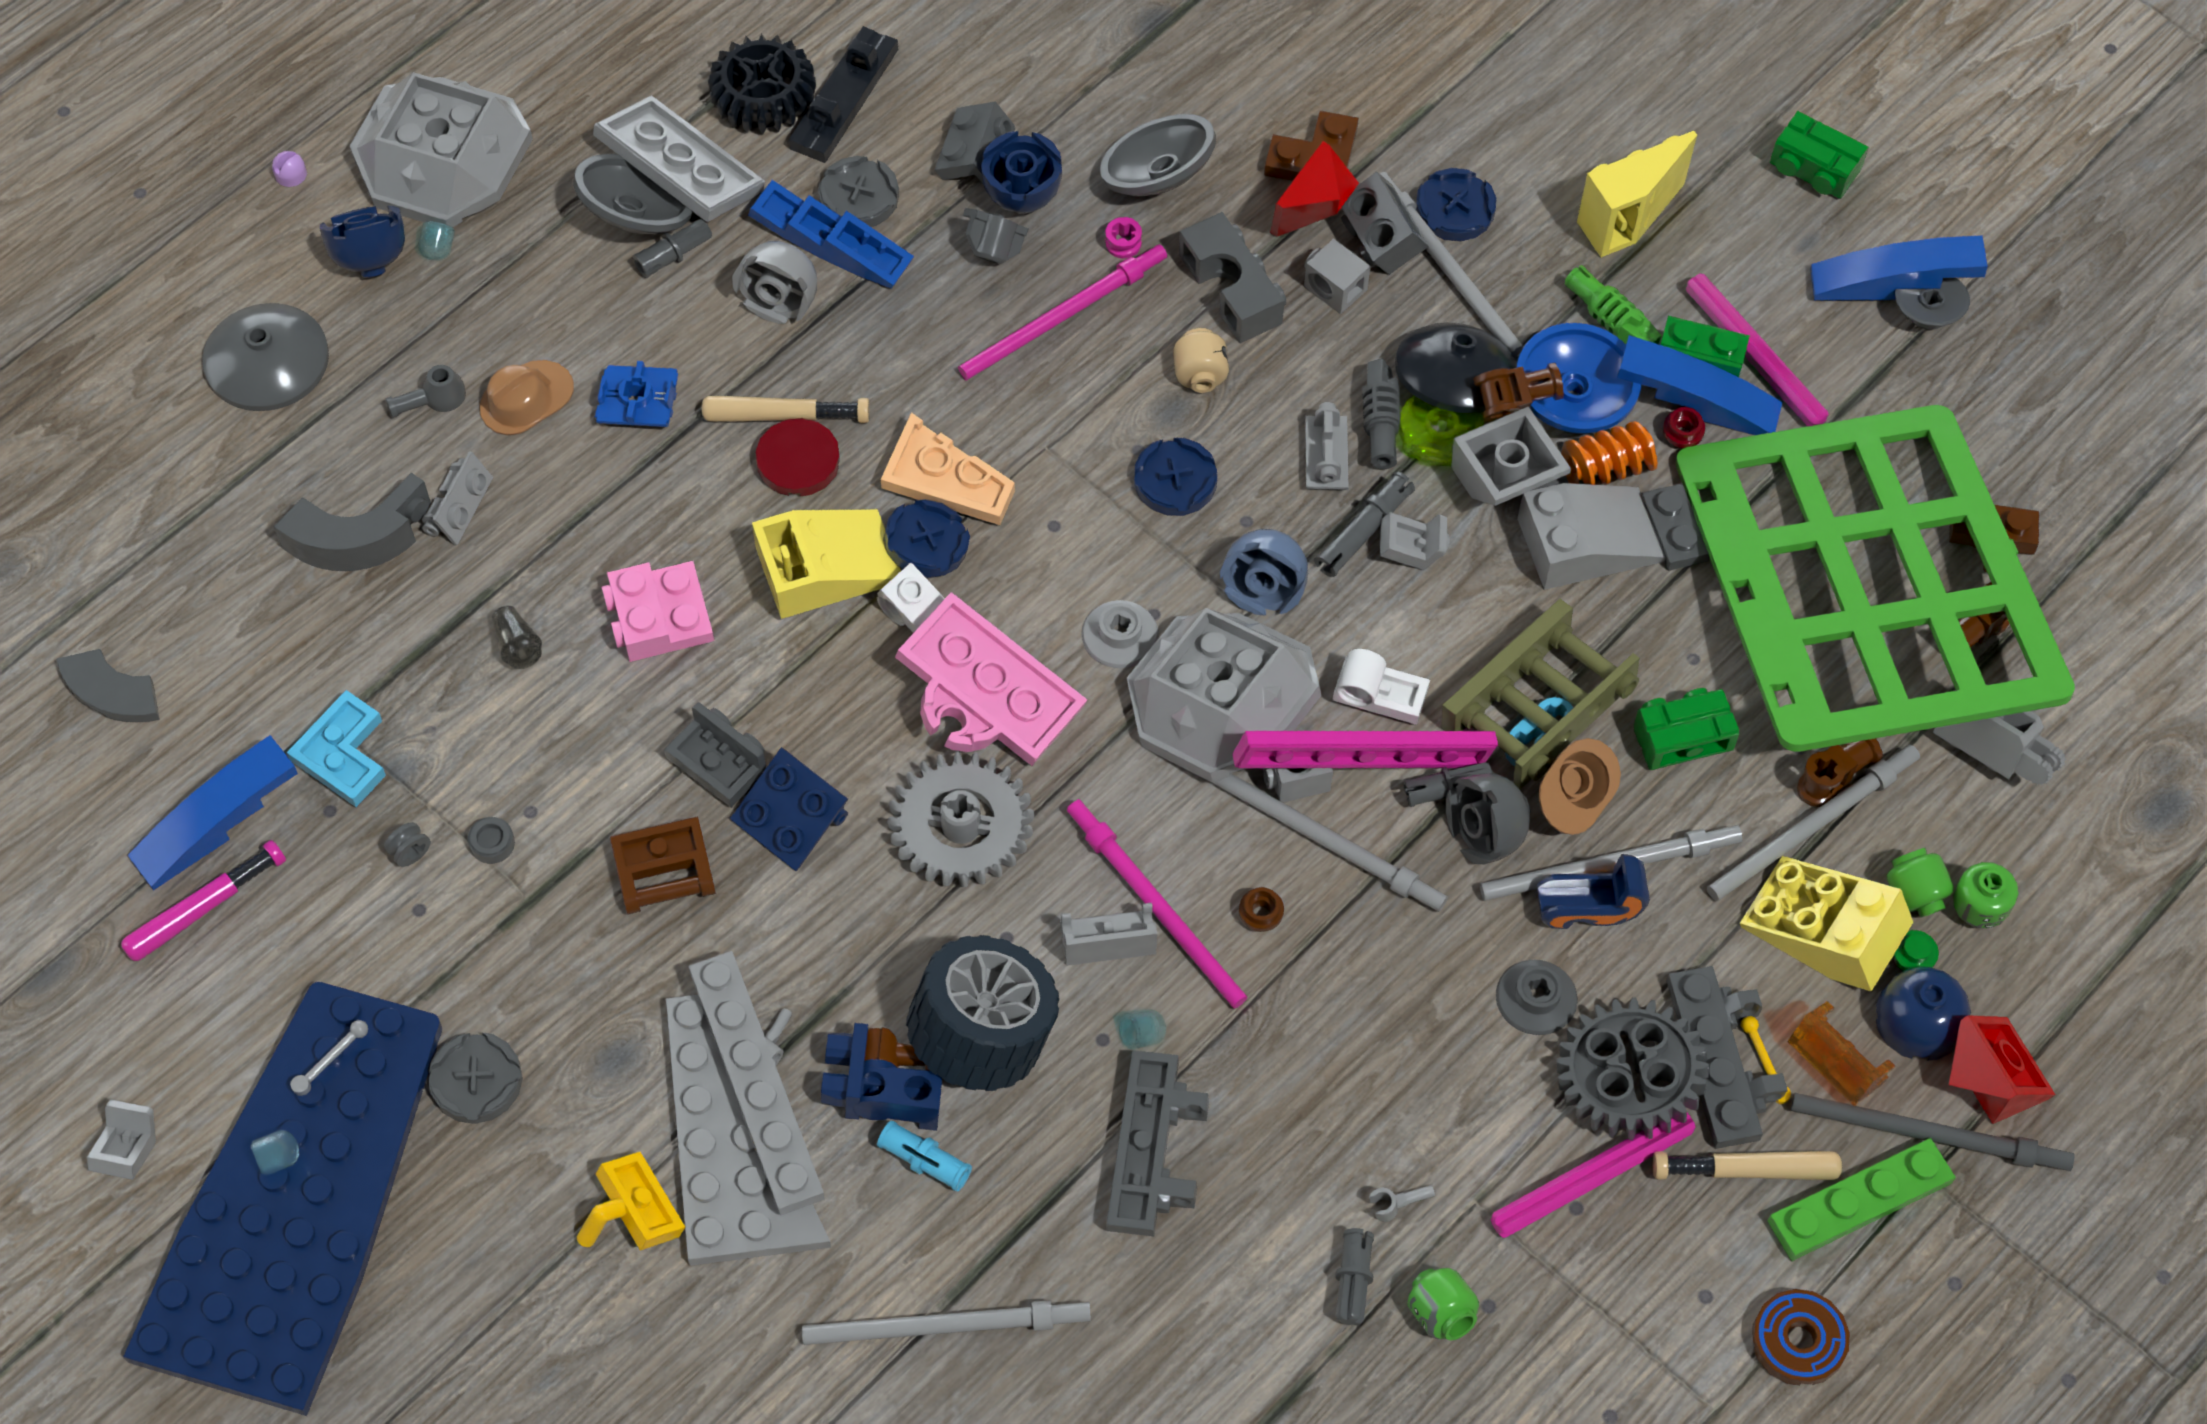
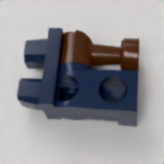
(876, 1083)

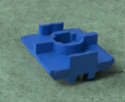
(653, 386)

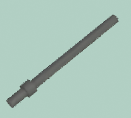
(2021, 1151)

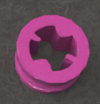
(1124, 227)

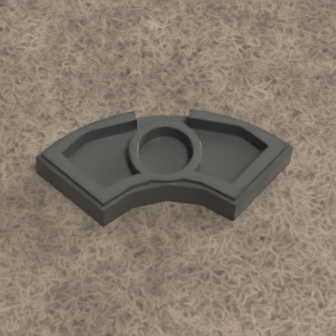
(109, 691)

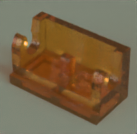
(1836, 1057)

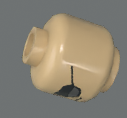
(1201, 360)

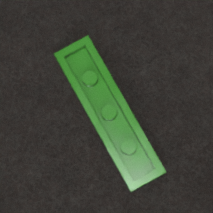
(1861, 1199)

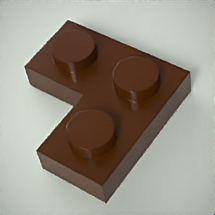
(1289, 155)

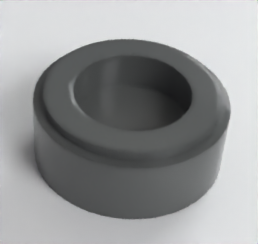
(491, 840)

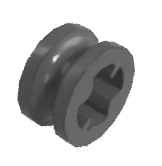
(407, 844)

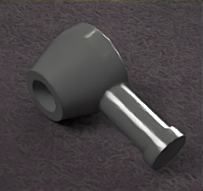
(438, 396)

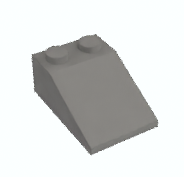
(1587, 532)

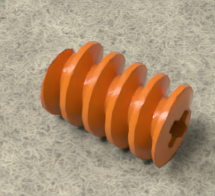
(1610, 452)

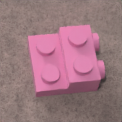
(657, 609)

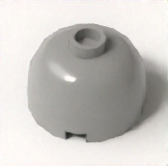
(776, 281)

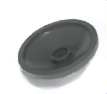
(1158, 155)
(627, 197)
(270, 371)

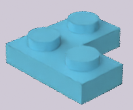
(331, 753)

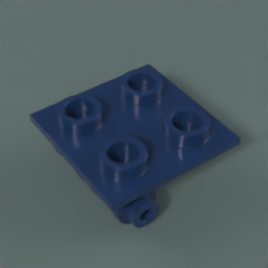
(790, 809)

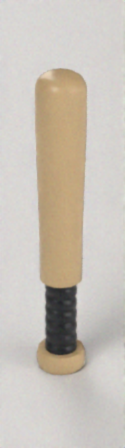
(779, 409)
(1770, 1165)

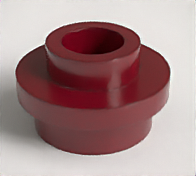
(1684, 418)

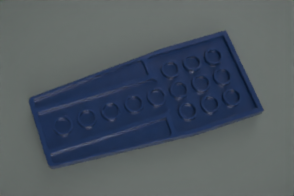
(279, 1257)

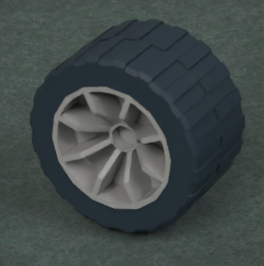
(982, 1013)

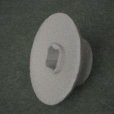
(1112, 646)

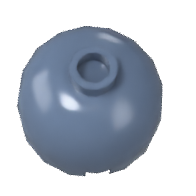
(1265, 572)

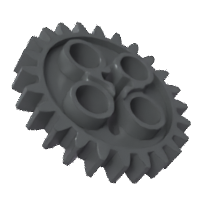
(1674, 1060)

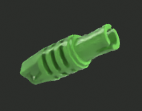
(1611, 307)

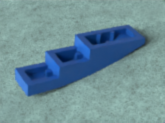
(829, 236)
(1903, 265)
(1701, 386)
(210, 811)

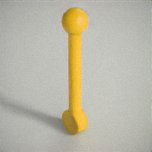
(1750, 1025)

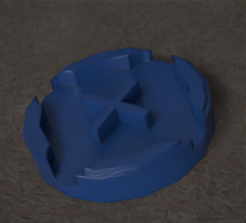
(1456, 204)
(1175, 476)
(927, 537)

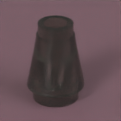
(516, 638)

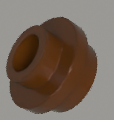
(1264, 898)

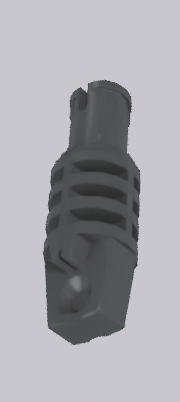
(1381, 413)

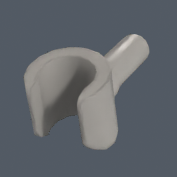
(773, 1035)
(1398, 1200)

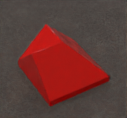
(1314, 193)
(1997, 1067)

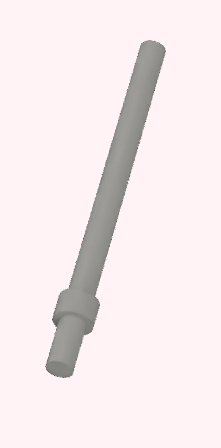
(1460, 278)
(1877, 777)
(1694, 844)
(1402, 880)
(1041, 1316)

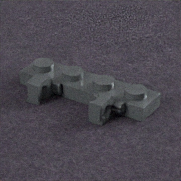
(1731, 1094)
(1140, 1181)

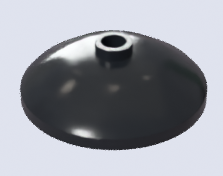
(1443, 360)

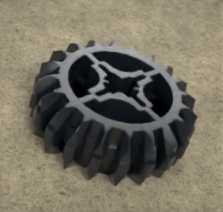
(760, 72)

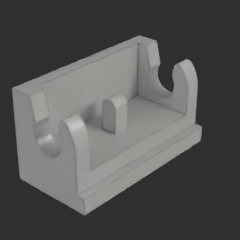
(1109, 936)

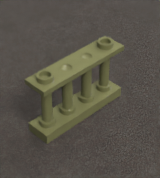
(1526, 657)

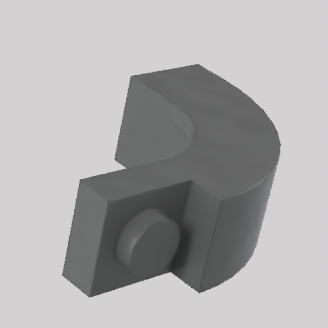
(354, 541)

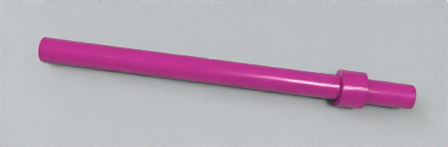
(1126, 273)
(1102, 840)

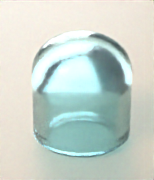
(435, 240)
(1149, 1028)
(275, 1151)

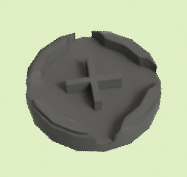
(861, 188)
(475, 1077)

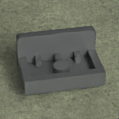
(967, 138)
(717, 755)

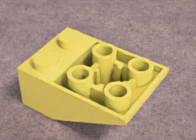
(1632, 192)
(822, 557)
(1830, 920)

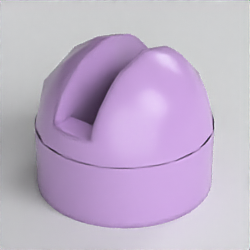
(289, 169)

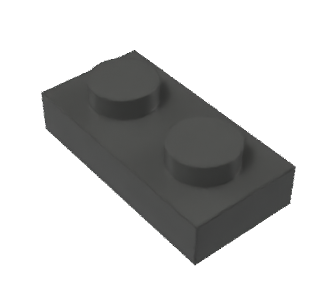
(1675, 526)

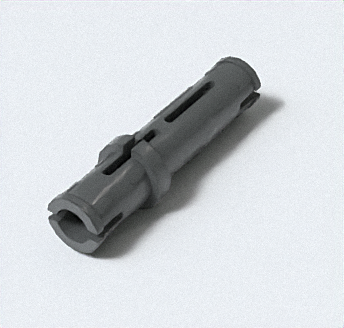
(1364, 524)

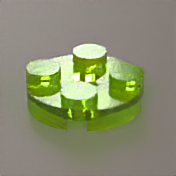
(1426, 443)

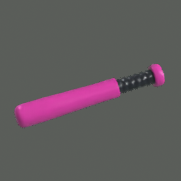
(186, 912)

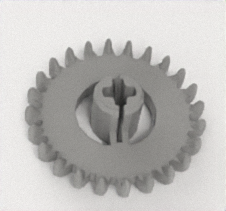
(959, 789)

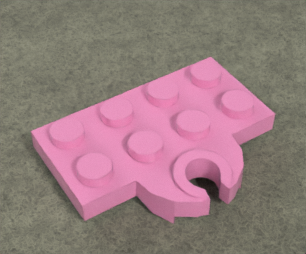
(986, 684)

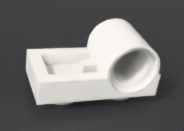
(909, 598)
(1375, 688)

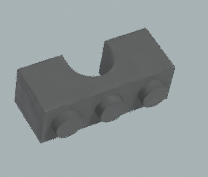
(1219, 250)

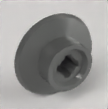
(1948, 302)
(1540, 1014)

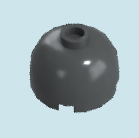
(1488, 815)

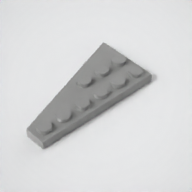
(722, 1180)

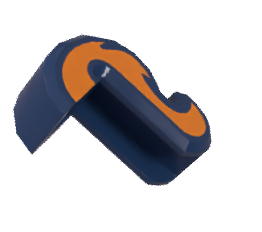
(1595, 898)

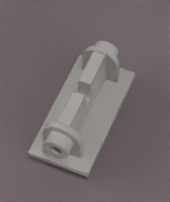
(1326, 449)
(463, 493)

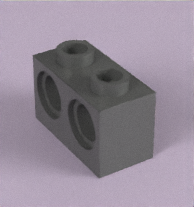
(1386, 220)

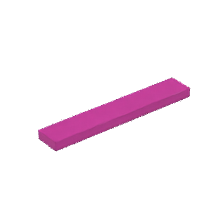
(1363, 749)

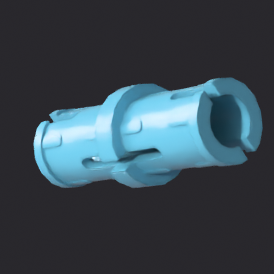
(948, 1170)

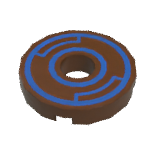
(1819, 1318)

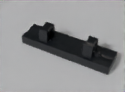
(843, 94)

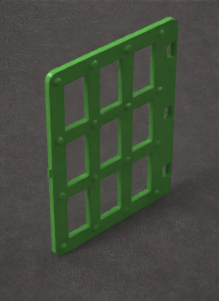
(1778, 641)

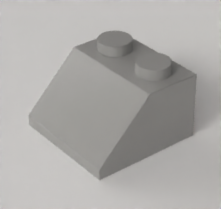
(1507, 458)

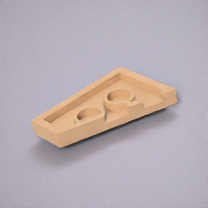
(935, 470)

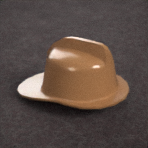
(525, 395)
(1579, 785)

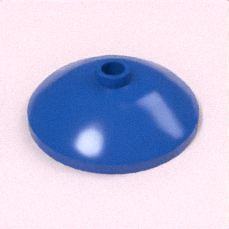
(1588, 365)

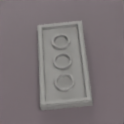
(679, 158)

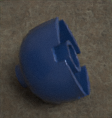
(1021, 171)
(364, 239)
(1921, 1012)

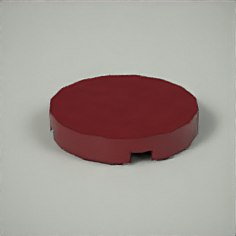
(797, 457)

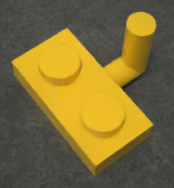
(636, 1199)

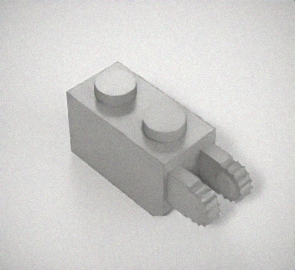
(2008, 745)

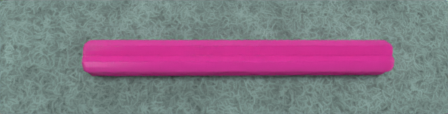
(1758, 351)
(1586, 1177)

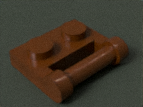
(658, 852)

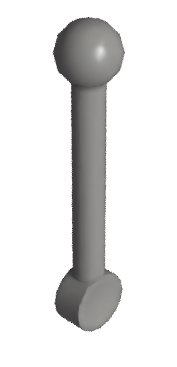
(302, 1083)

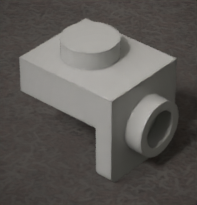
(1413, 541)
(124, 1141)

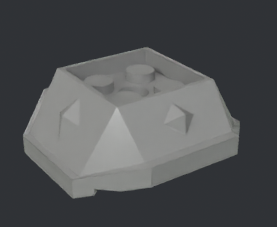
(439, 148)
(1215, 681)

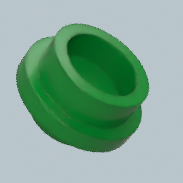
(1916, 951)

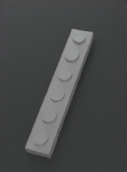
(756, 1083)

